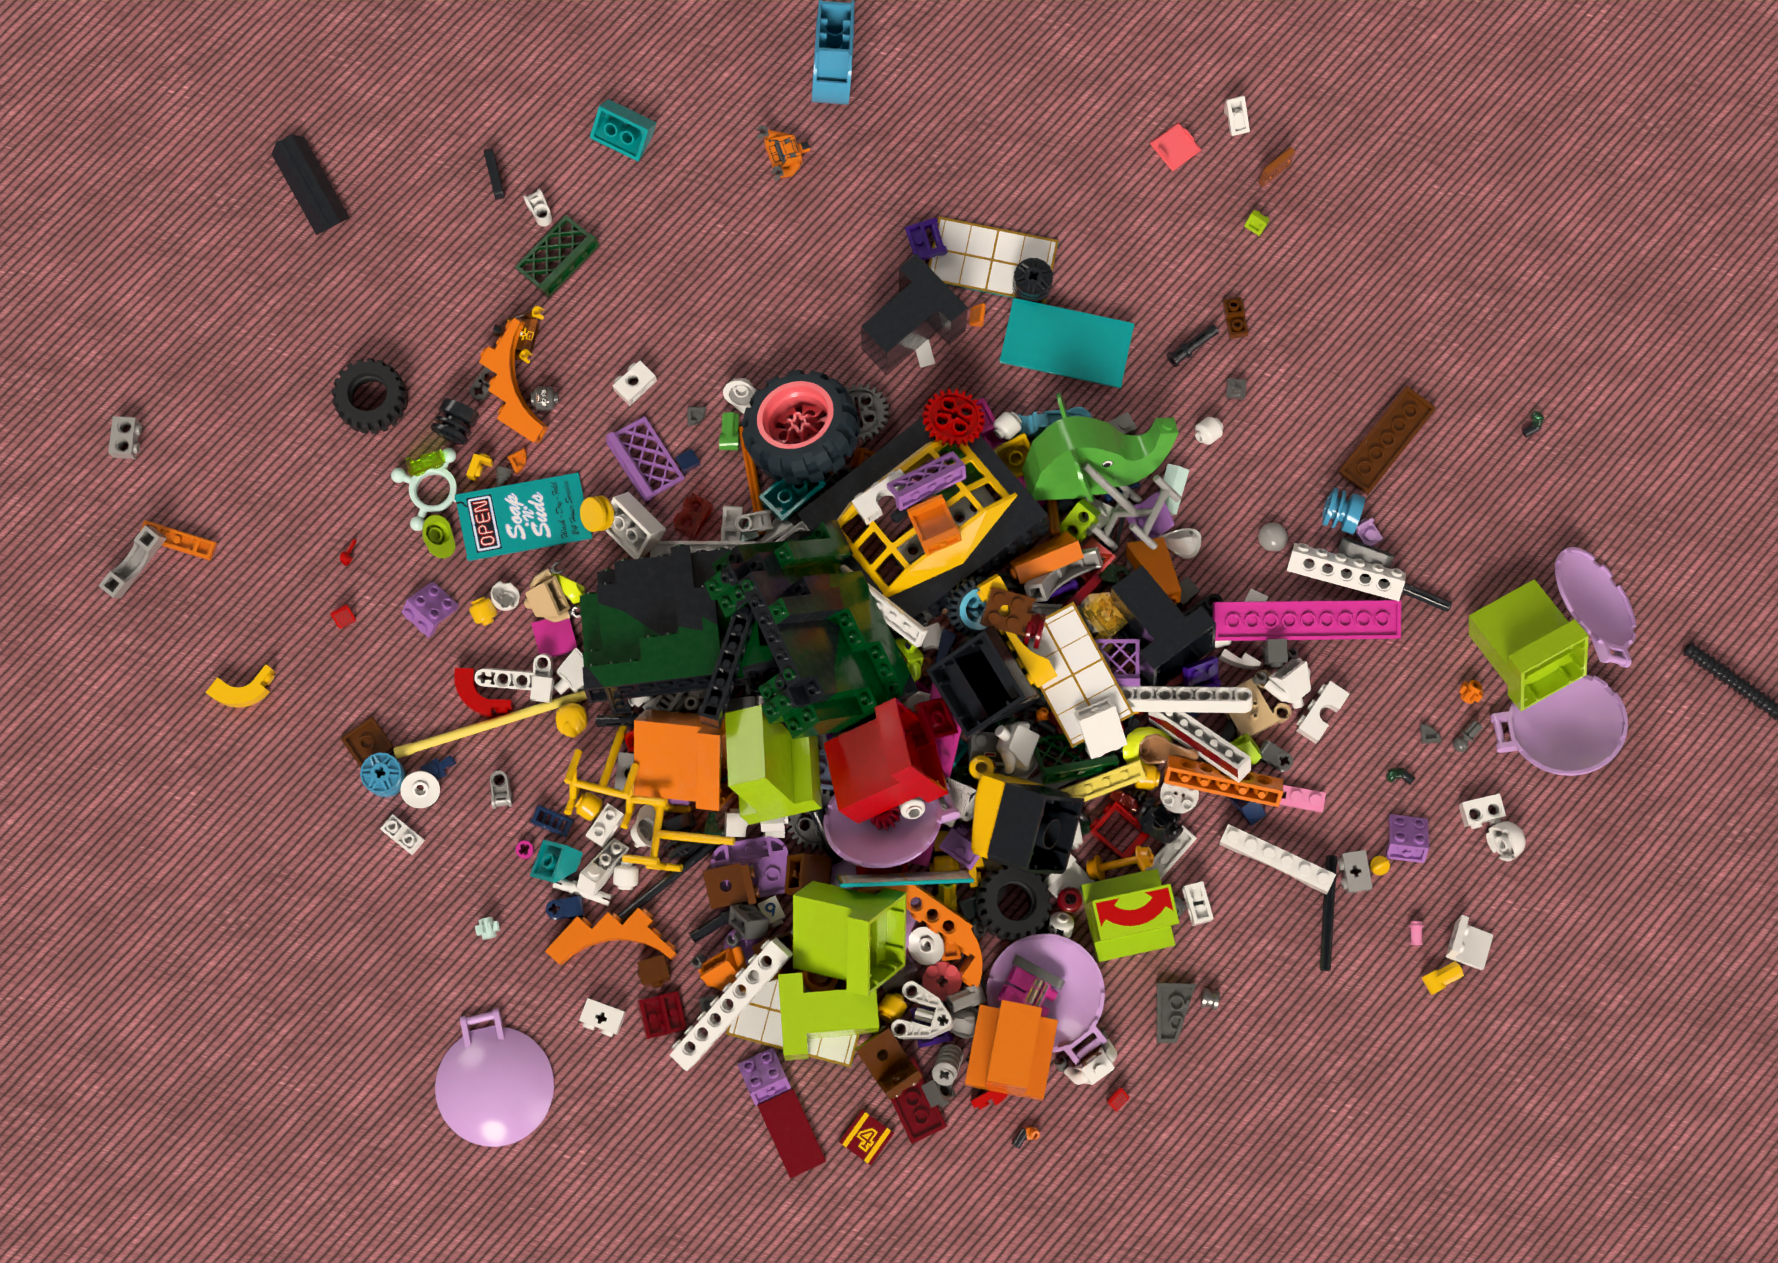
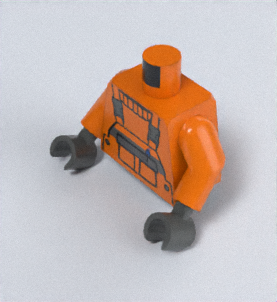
(782, 151)
(723, 967)

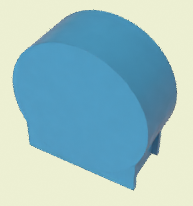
(833, 52)

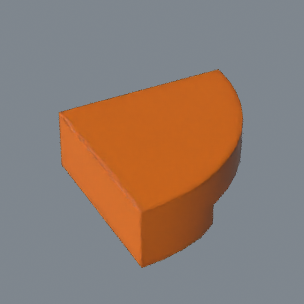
(518, 460)

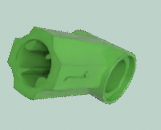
(729, 437)

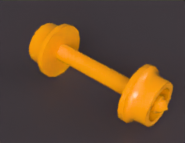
(1096, 868)

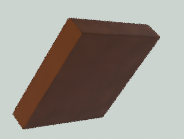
(366, 740)

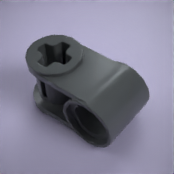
(1272, 753)

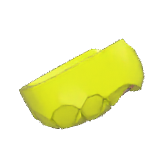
(570, 588)

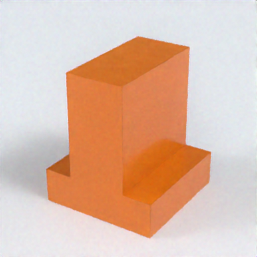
(681, 759)
(1011, 1050)

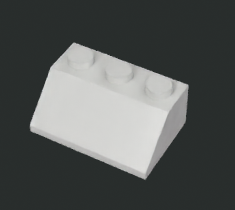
(634, 526)

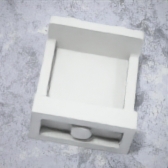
(1100, 728)

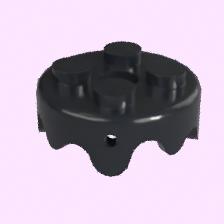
(1159, 822)

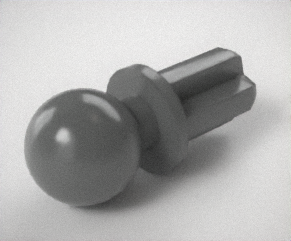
(1461, 743)

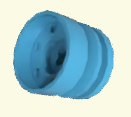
(1343, 510)
(386, 785)

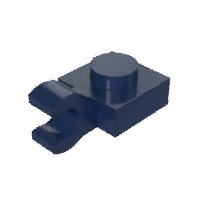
(438, 768)

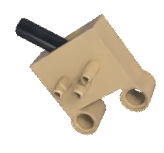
(1258, 718)

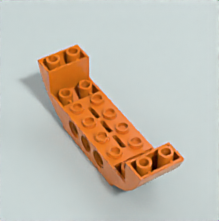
(958, 932)

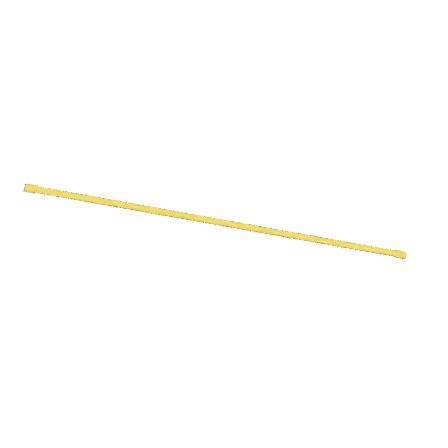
(411, 748)

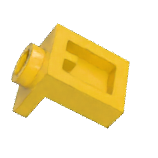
(475, 468)

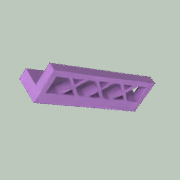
(930, 483)

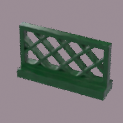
(570, 262)
(1077, 768)

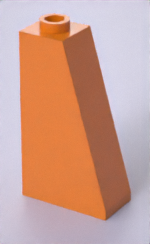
(1046, 558)
(1158, 565)

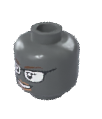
(544, 398)

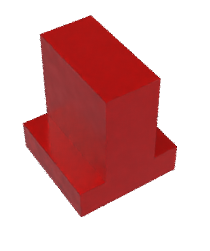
(884, 764)

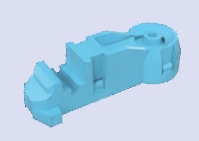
(1036, 423)

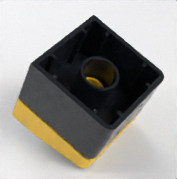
(1024, 824)

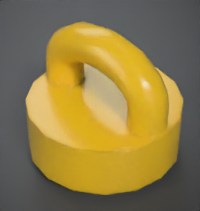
(1379, 865)

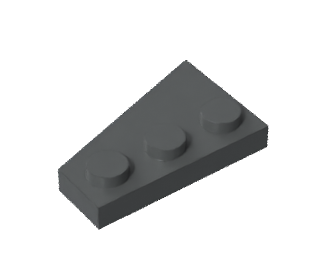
(1171, 1009)

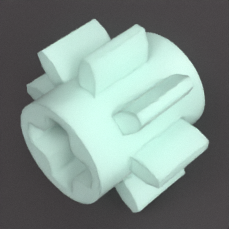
(487, 928)

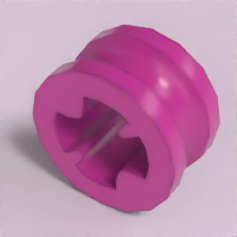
(530, 850)

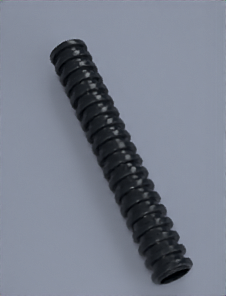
(1732, 680)

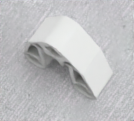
(919, 1031)

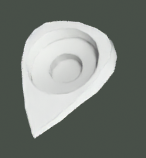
(1183, 542)

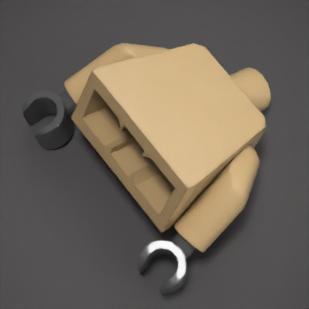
(547, 597)

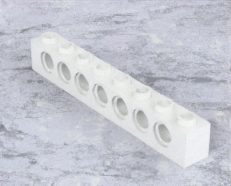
(688, 1058)

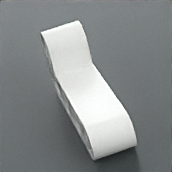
(513, 675)

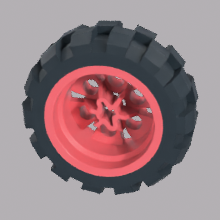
(781, 405)

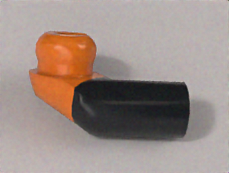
(1043, 721)
(1026, 1133)

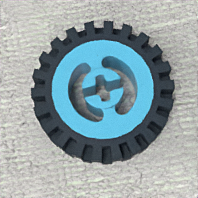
(965, 595)

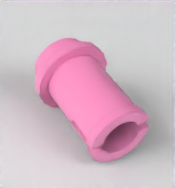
(1416, 932)

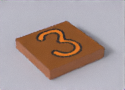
(1276, 166)

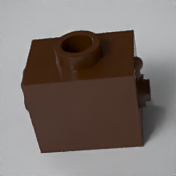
(654, 971)

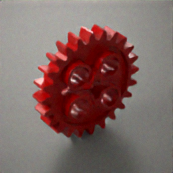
(947, 432)

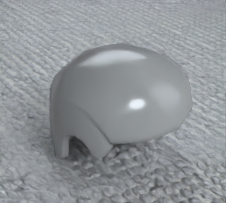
(1273, 537)

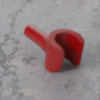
(345, 558)

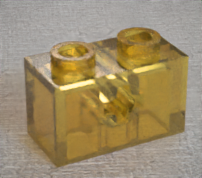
(1096, 611)

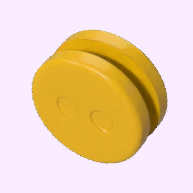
(597, 513)

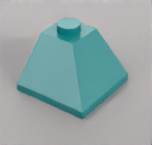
(555, 861)

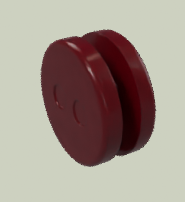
(1035, 629)

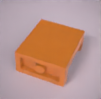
(934, 524)

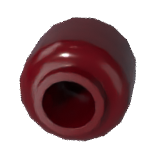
(1073, 893)

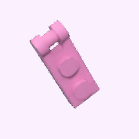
(1303, 799)

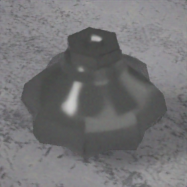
(977, 929)

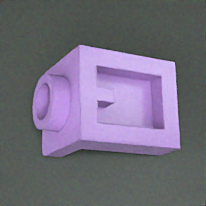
(1367, 532)

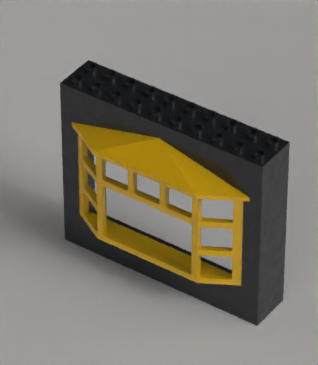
(987, 537)

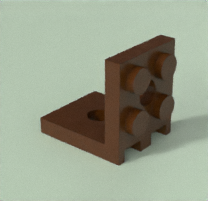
(1019, 611)
(741, 878)
(893, 1071)

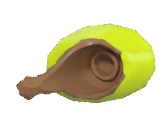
(1153, 747)

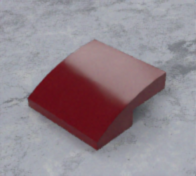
(662, 1015)

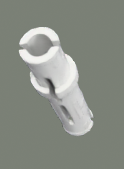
(571, 887)

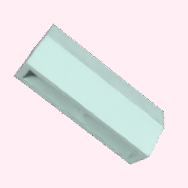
(1176, 478)

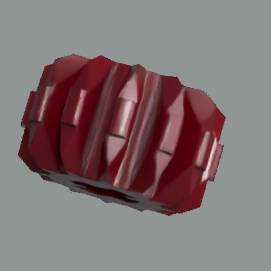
(886, 818)

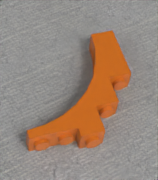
(502, 361)
(609, 928)

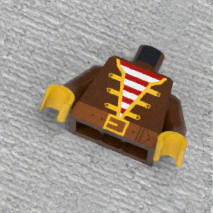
(528, 334)

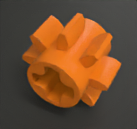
(1471, 691)

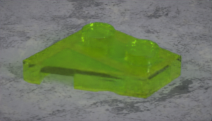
(427, 461)

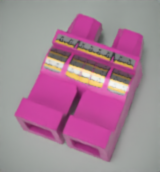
(1034, 990)

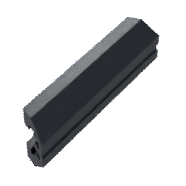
(308, 183)

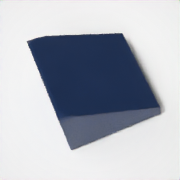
(688, 461)

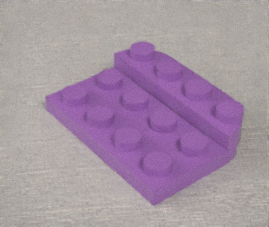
(765, 854)

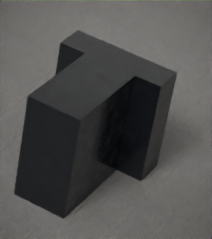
(913, 316)
(1164, 632)
(983, 682)

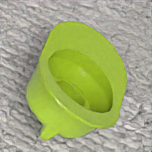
(438, 536)

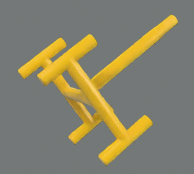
(626, 793)
(660, 806)

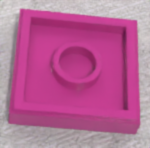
(554, 637)

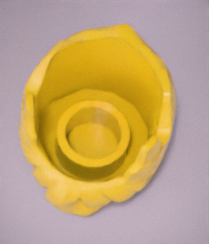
(571, 719)

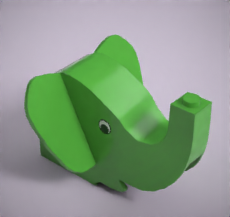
(1057, 456)

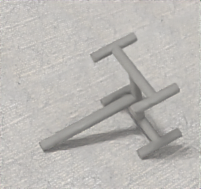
(1130, 510)

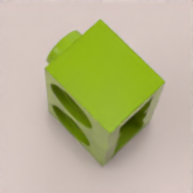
(1076, 519)

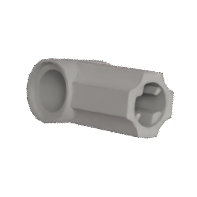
(967, 997)

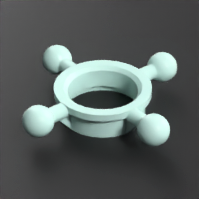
(399, 475)

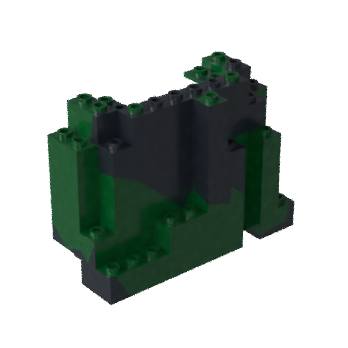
(820, 629)
(660, 631)

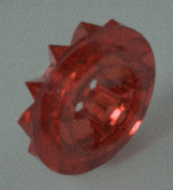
(1124, 800)

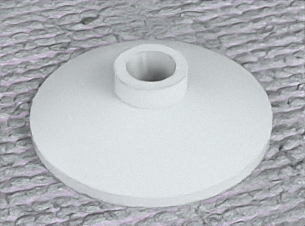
(416, 797)
(921, 951)

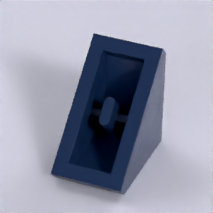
(1251, 811)

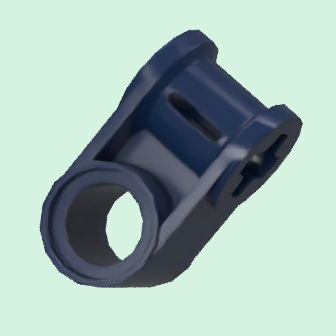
(569, 908)

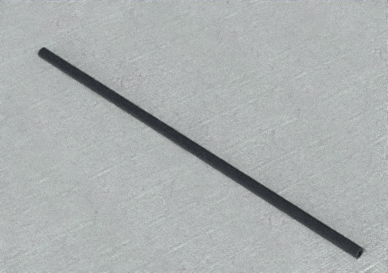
(672, 876)

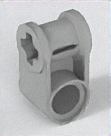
(500, 791)

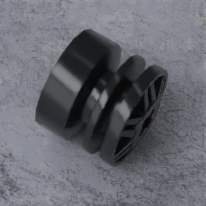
(1029, 289)
(453, 424)
(681, 823)

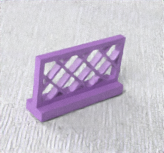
(630, 467)
(1123, 679)

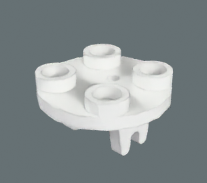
(1177, 803)

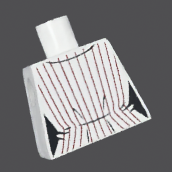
(963, 799)

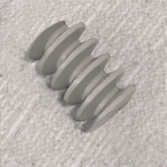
(947, 1064)

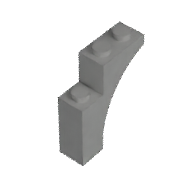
(1047, 584)

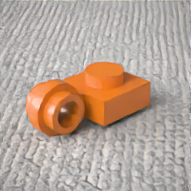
(951, 952)

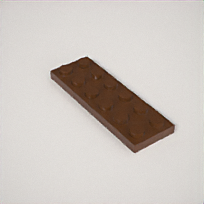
(1387, 440)

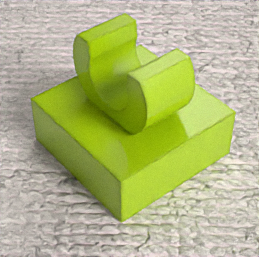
(1257, 222)

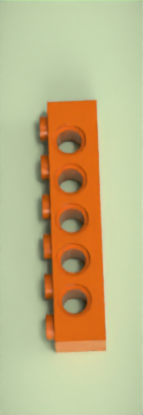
(1209, 779)

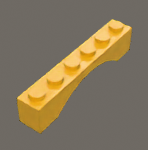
(1037, 667)

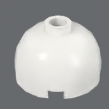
(1506, 839)

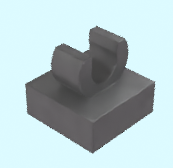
(1236, 388)

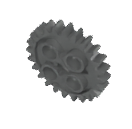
(876, 409)
(808, 834)

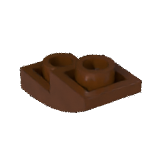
(1234, 317)

